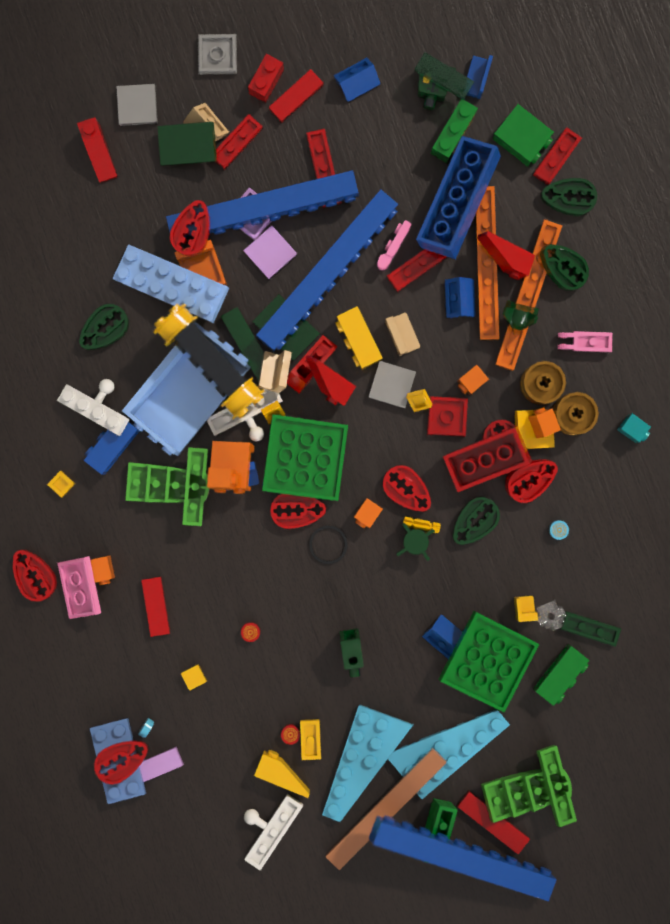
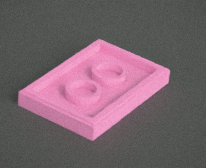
(79, 587)

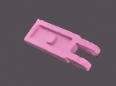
(393, 246)
(587, 341)

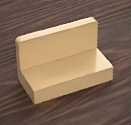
(203, 113)
(402, 333)
(274, 371)

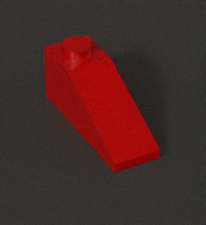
(97, 149)
(508, 256)
(301, 373)
(330, 382)

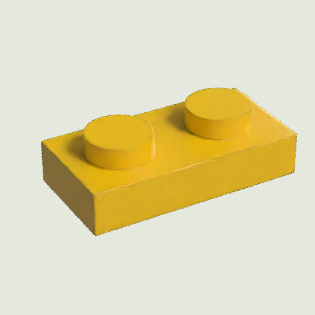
(310, 739)

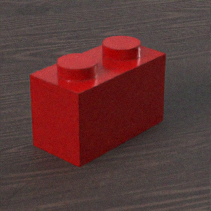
(266, 78)

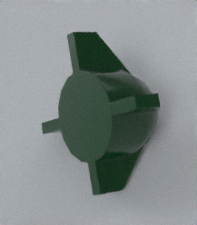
(519, 315)
(415, 541)

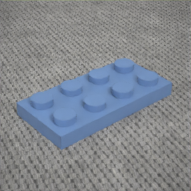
(105, 736)

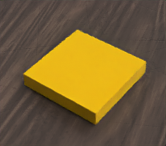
(527, 432)

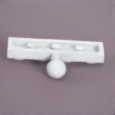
(93, 408)
(223, 420)
(272, 831)

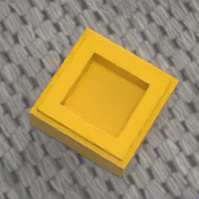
(419, 400)
(273, 408)
(61, 484)
(193, 677)

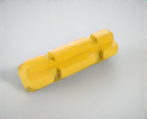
(422, 524)

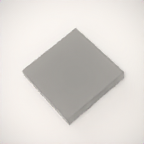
(217, 53)
(137, 104)
(392, 384)

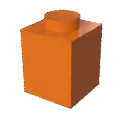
(472, 380)
(544, 422)
(222, 479)
(367, 513)
(102, 570)

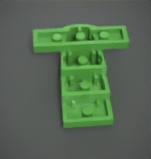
(172, 485)
(532, 791)

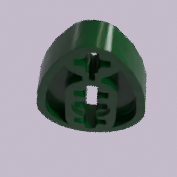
(574, 186)
(572, 260)
(99, 317)
(470, 511)

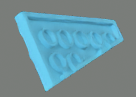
(453, 744)
(366, 750)

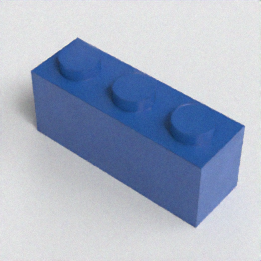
(109, 448)

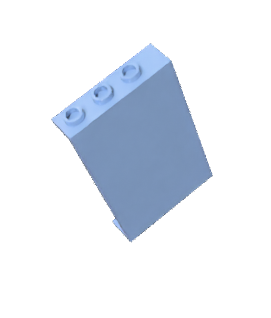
(179, 398)

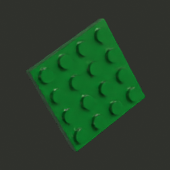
(304, 457)
(488, 661)

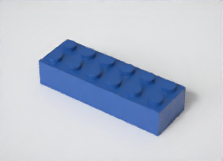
(458, 197)

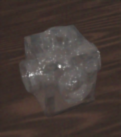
(545, 610)

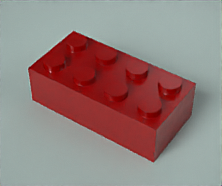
(487, 459)

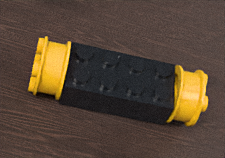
(203, 353)

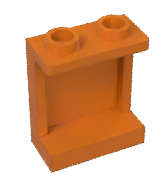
(204, 263)
(234, 456)

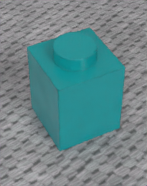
(634, 428)

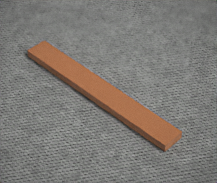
(388, 805)

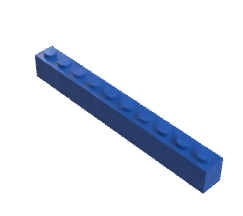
(277, 203)
(327, 270)
(462, 858)

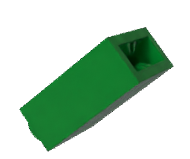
(523, 135)

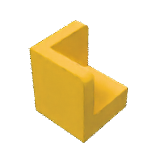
(525, 609)

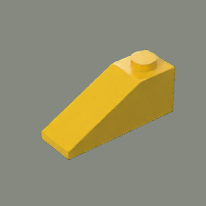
(277, 771)

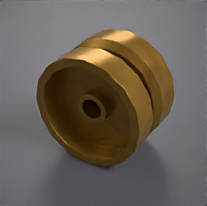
(551, 375)
(586, 412)

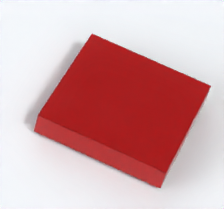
(447, 416)

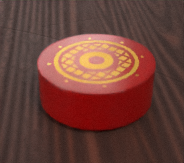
(250, 632)
(290, 734)

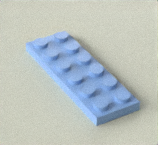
(170, 283)

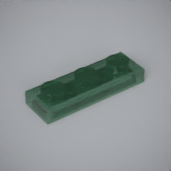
(444, 76)

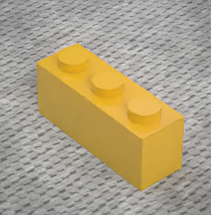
(358, 338)

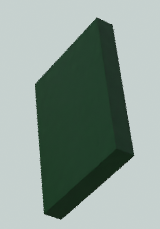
(187, 143)
(299, 340)

